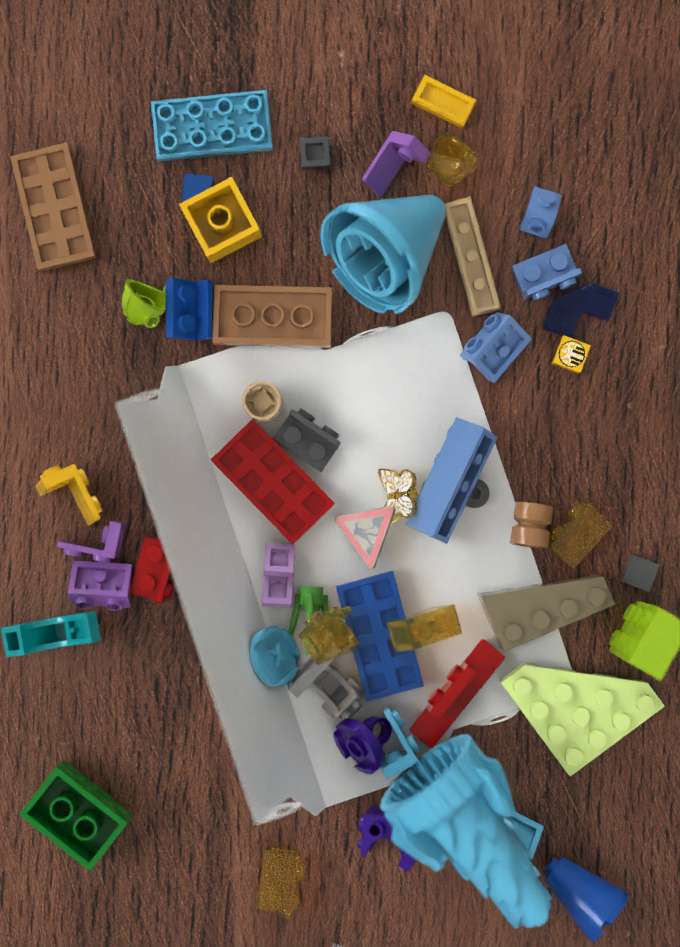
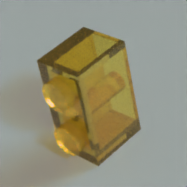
(424, 628)

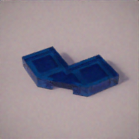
(589, 299)

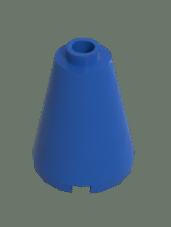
(585, 896)

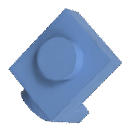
(541, 212)

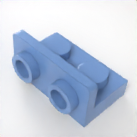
(546, 272)
(496, 345)

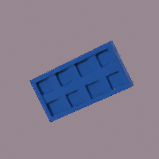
(381, 669)

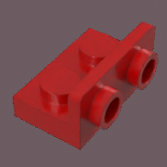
(152, 572)

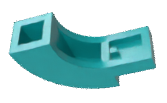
(50, 633)

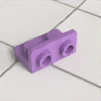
(100, 585)

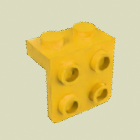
(77, 482)

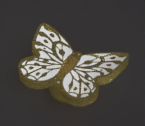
(400, 492)

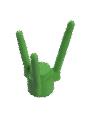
(310, 599)

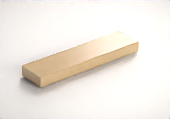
(471, 257)

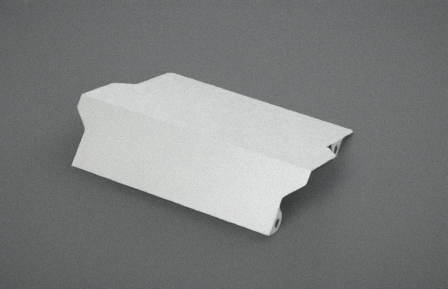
(392, 407)

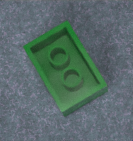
(76, 815)

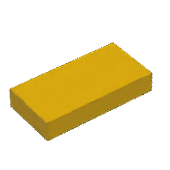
(443, 101)

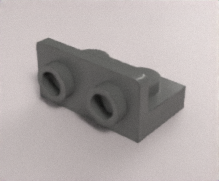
(308, 440)

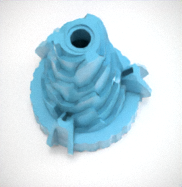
(459, 811)

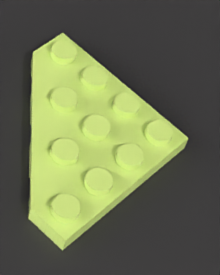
(579, 711)

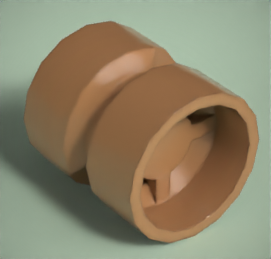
(531, 525)

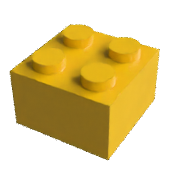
(221, 220)

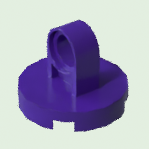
(361, 744)

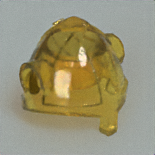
(451, 159)

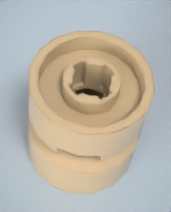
(262, 401)

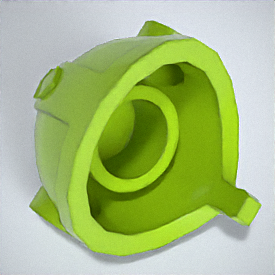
(145, 305)

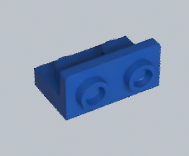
(189, 309)

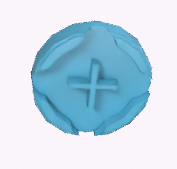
(274, 656)

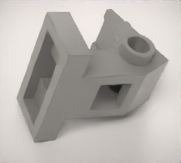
(343, 702)

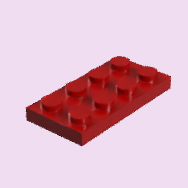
(272, 481)

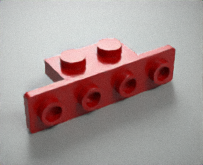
(456, 694)

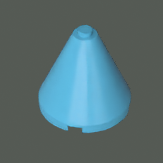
(383, 248)

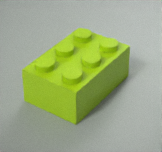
(647, 638)

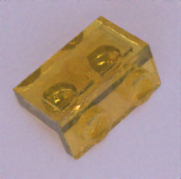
(578, 534)
(328, 635)
(278, 881)

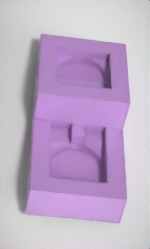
(278, 575)

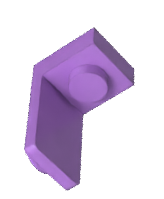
(390, 158)
(111, 537)

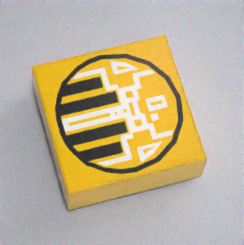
(571, 354)

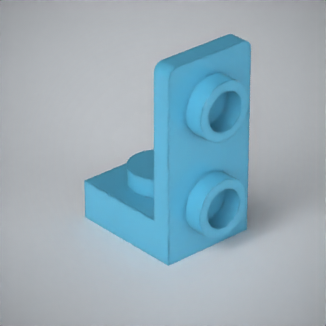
(395, 760)

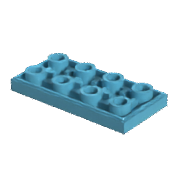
(211, 125)

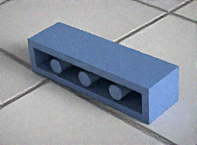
(452, 479)

